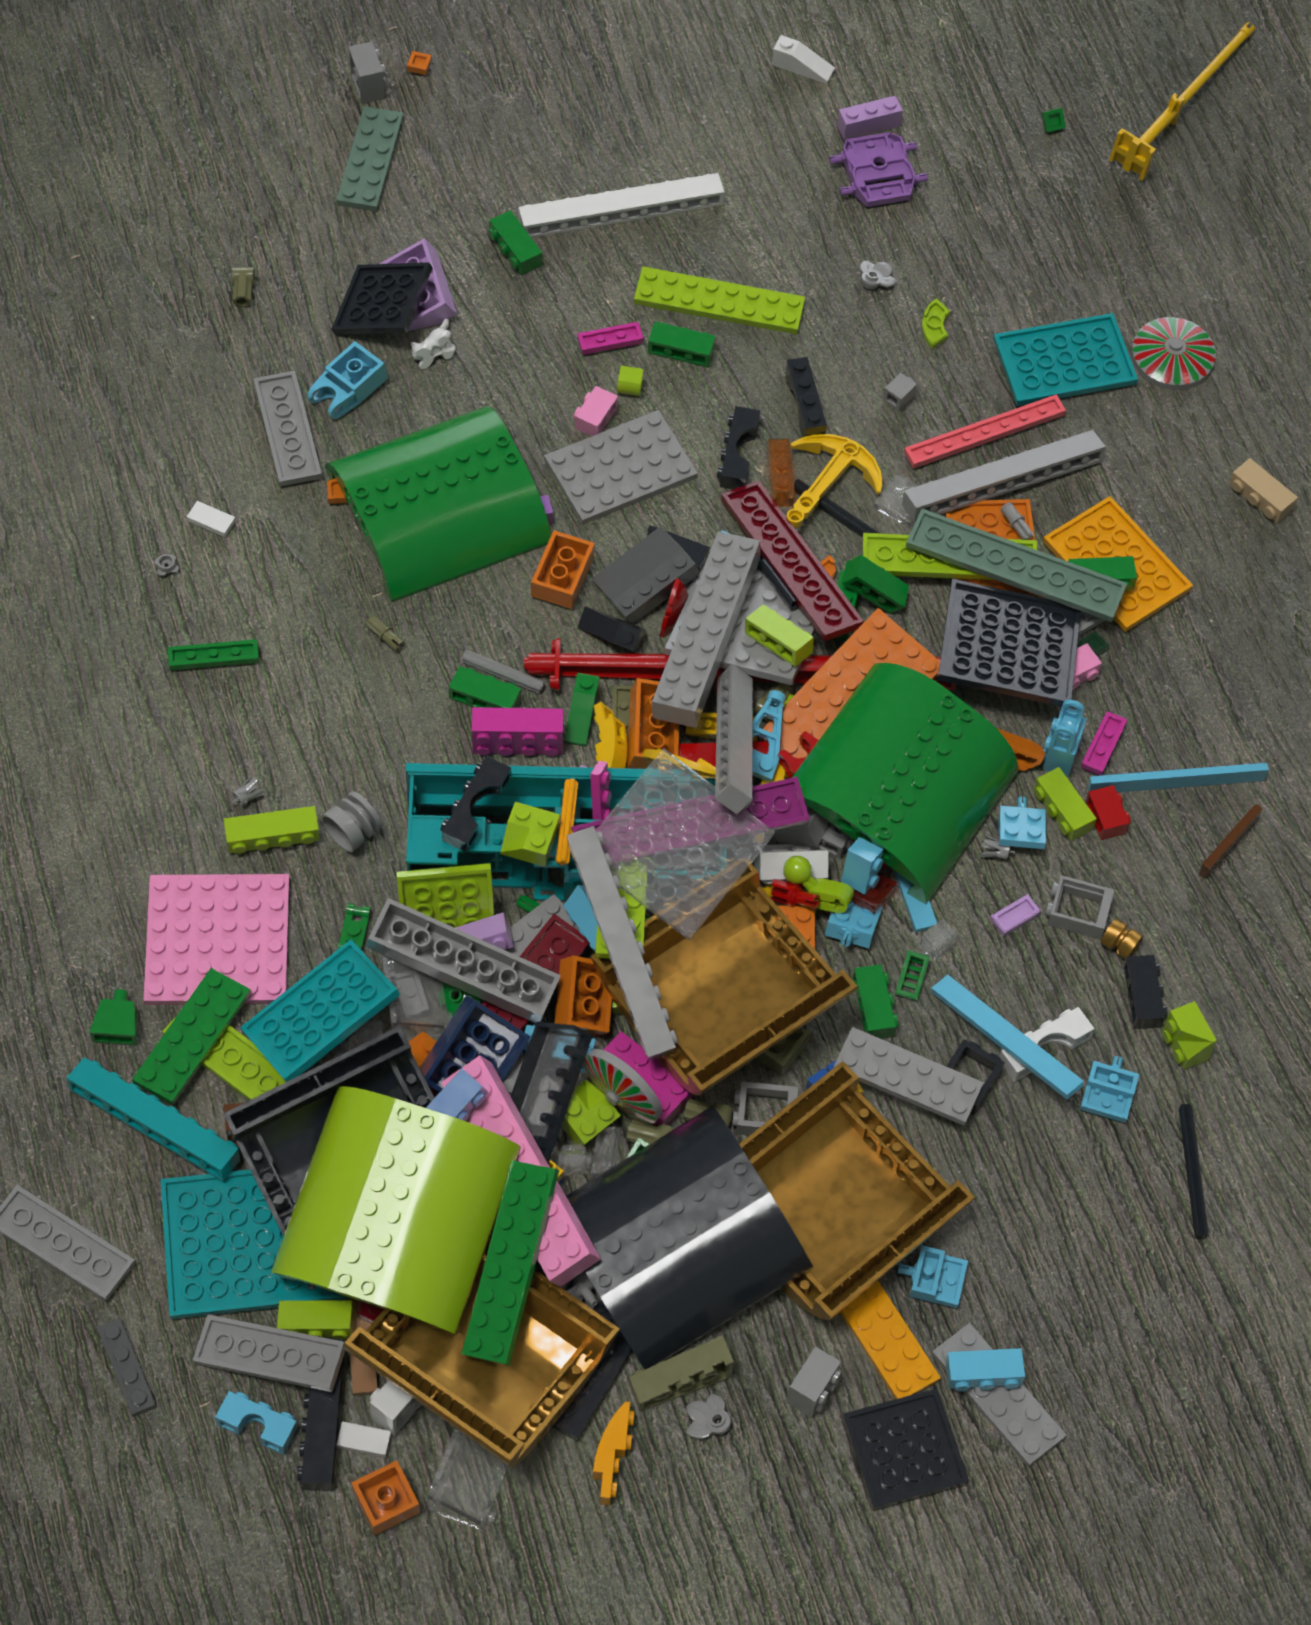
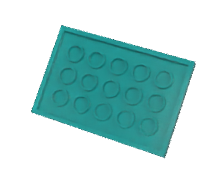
(1065, 359)
(320, 1011)

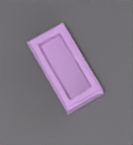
(1015, 915)

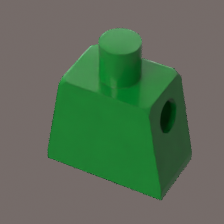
(115, 1021)

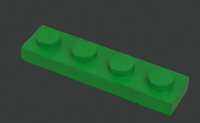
(213, 654)

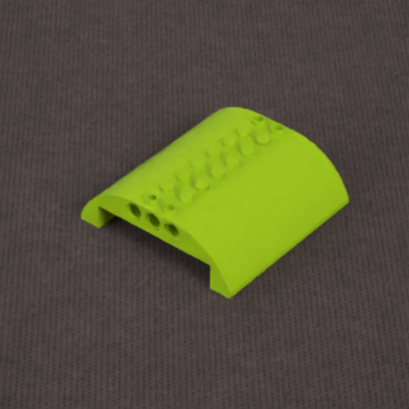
(397, 1207)

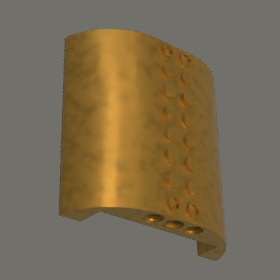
(733, 985)
(847, 1190)
(488, 1401)

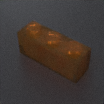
(780, 472)

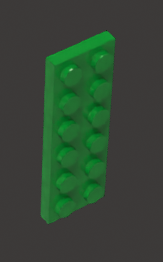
(191, 1036)

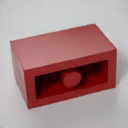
(1108, 809)

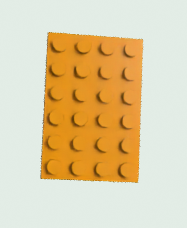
(1110, 532)

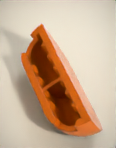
(1026, 751)

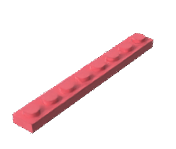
(984, 431)

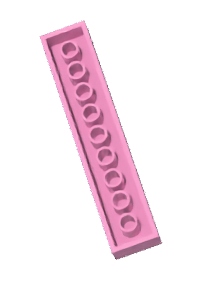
(564, 1244)

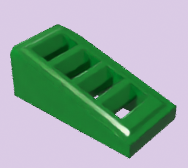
(917, 958)

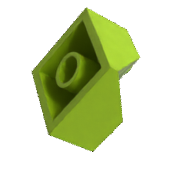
(530, 834)
(1188, 1035)
(587, 1113)

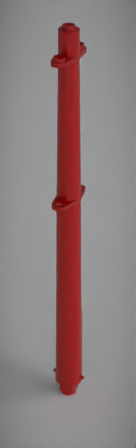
(638, 666)

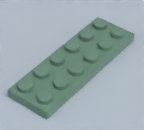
(370, 159)

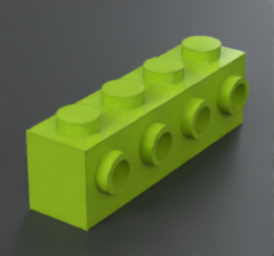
(271, 829)

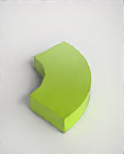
(933, 323)

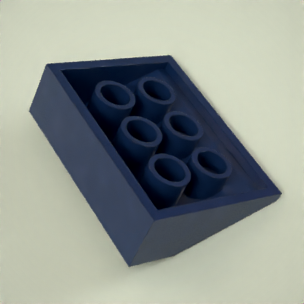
(473, 1033)

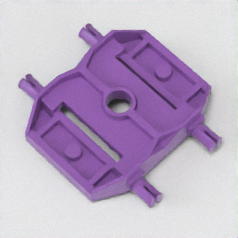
(859, 159)

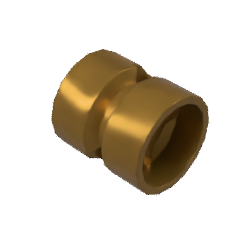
(1121, 938)

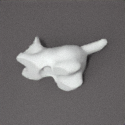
(434, 345)

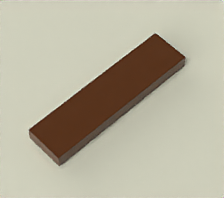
(1230, 841)

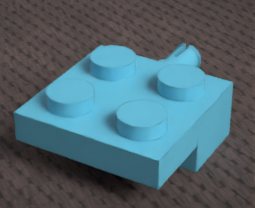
(1022, 826)
(853, 925)
(1109, 1090)
(936, 1277)

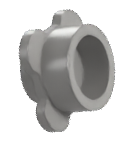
(166, 559)

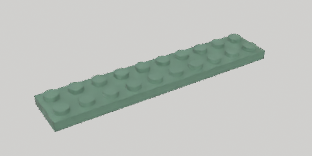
(1016, 565)

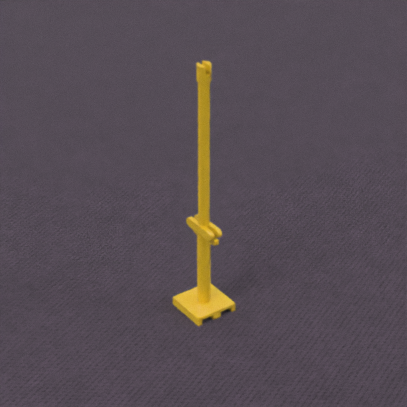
(1137, 152)

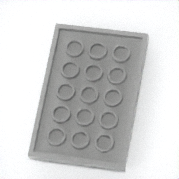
(620, 467)

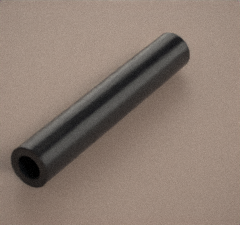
(778, 583)

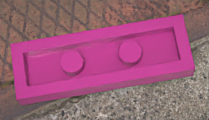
(610, 338)
(1104, 743)
(600, 791)

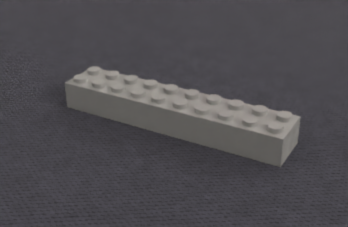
(706, 629)

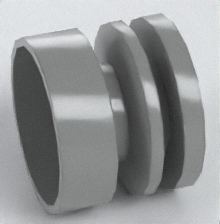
(351, 821)

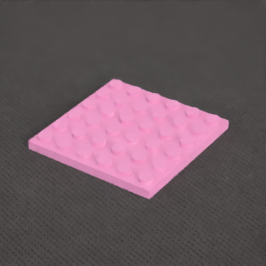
(218, 924)

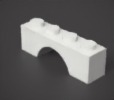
(1069, 1029)

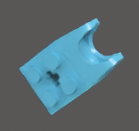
(348, 380)
(1064, 737)

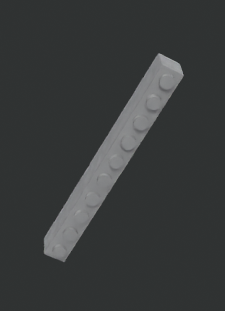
(1004, 475)
(734, 739)
(621, 943)

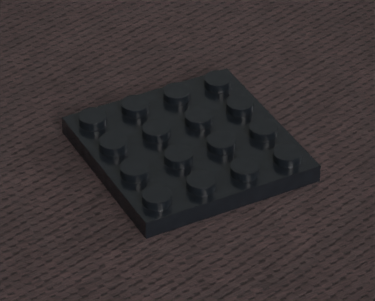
(382, 298)
(905, 1449)

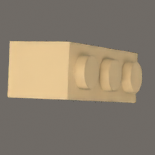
(1263, 490)

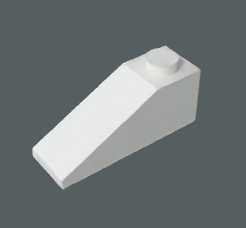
(799, 59)

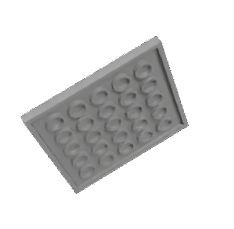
(743, 650)

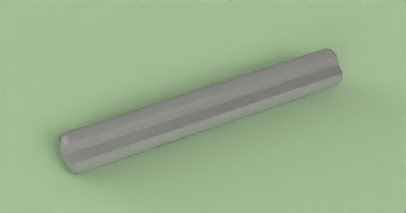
(503, 671)

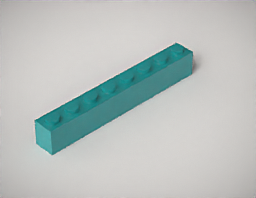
(153, 1118)

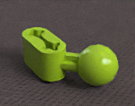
(833, 895)

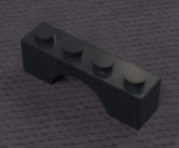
(802, 383)
(744, 428)
(489, 780)

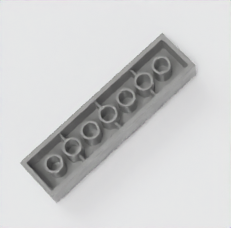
(463, 961)

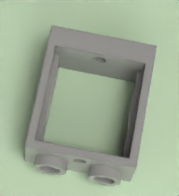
(1084, 890)
(747, 1127)

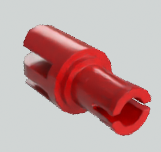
(792, 895)

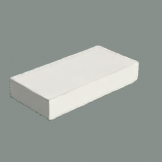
(211, 519)
(363, 1439)

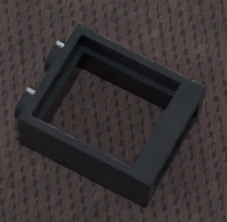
(987, 1059)

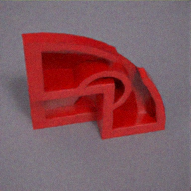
(675, 605)

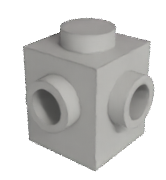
(836, 841)

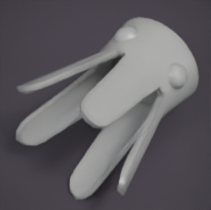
(244, 793)
(1000, 851)

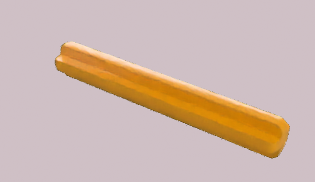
(566, 821)

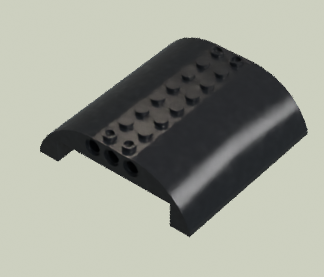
(285, 1123)
(684, 1237)

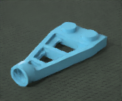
(765, 764)

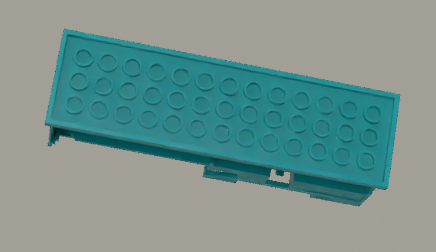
(438, 786)

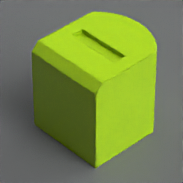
(630, 381)

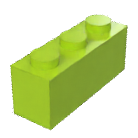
(779, 635)
(1064, 804)
(318, 1318)

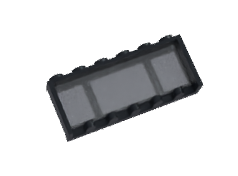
(549, 1080)

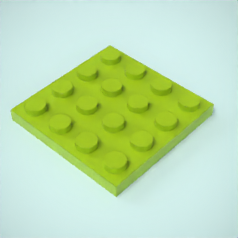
(449, 893)

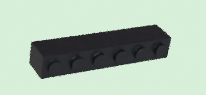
(320, 1436)

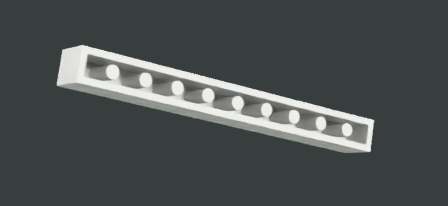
(622, 205)

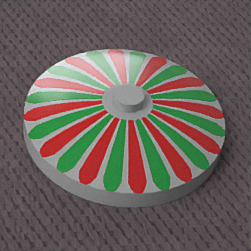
(1173, 353)
(622, 1086)

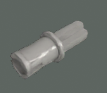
(1017, 521)

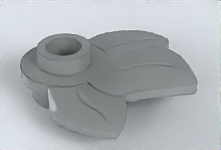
(876, 274)
(705, 1414)

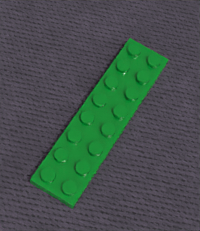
(510, 1262)

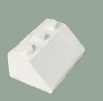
(772, 859)

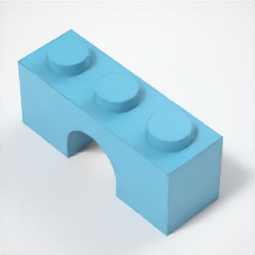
(239, 1410)

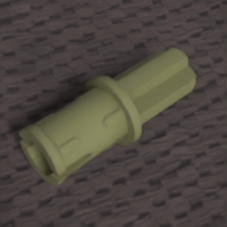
(385, 633)

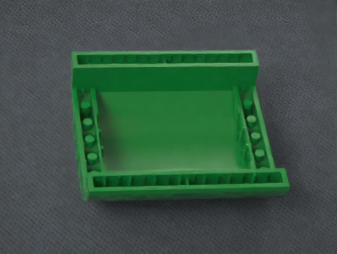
(443, 501)
(908, 773)

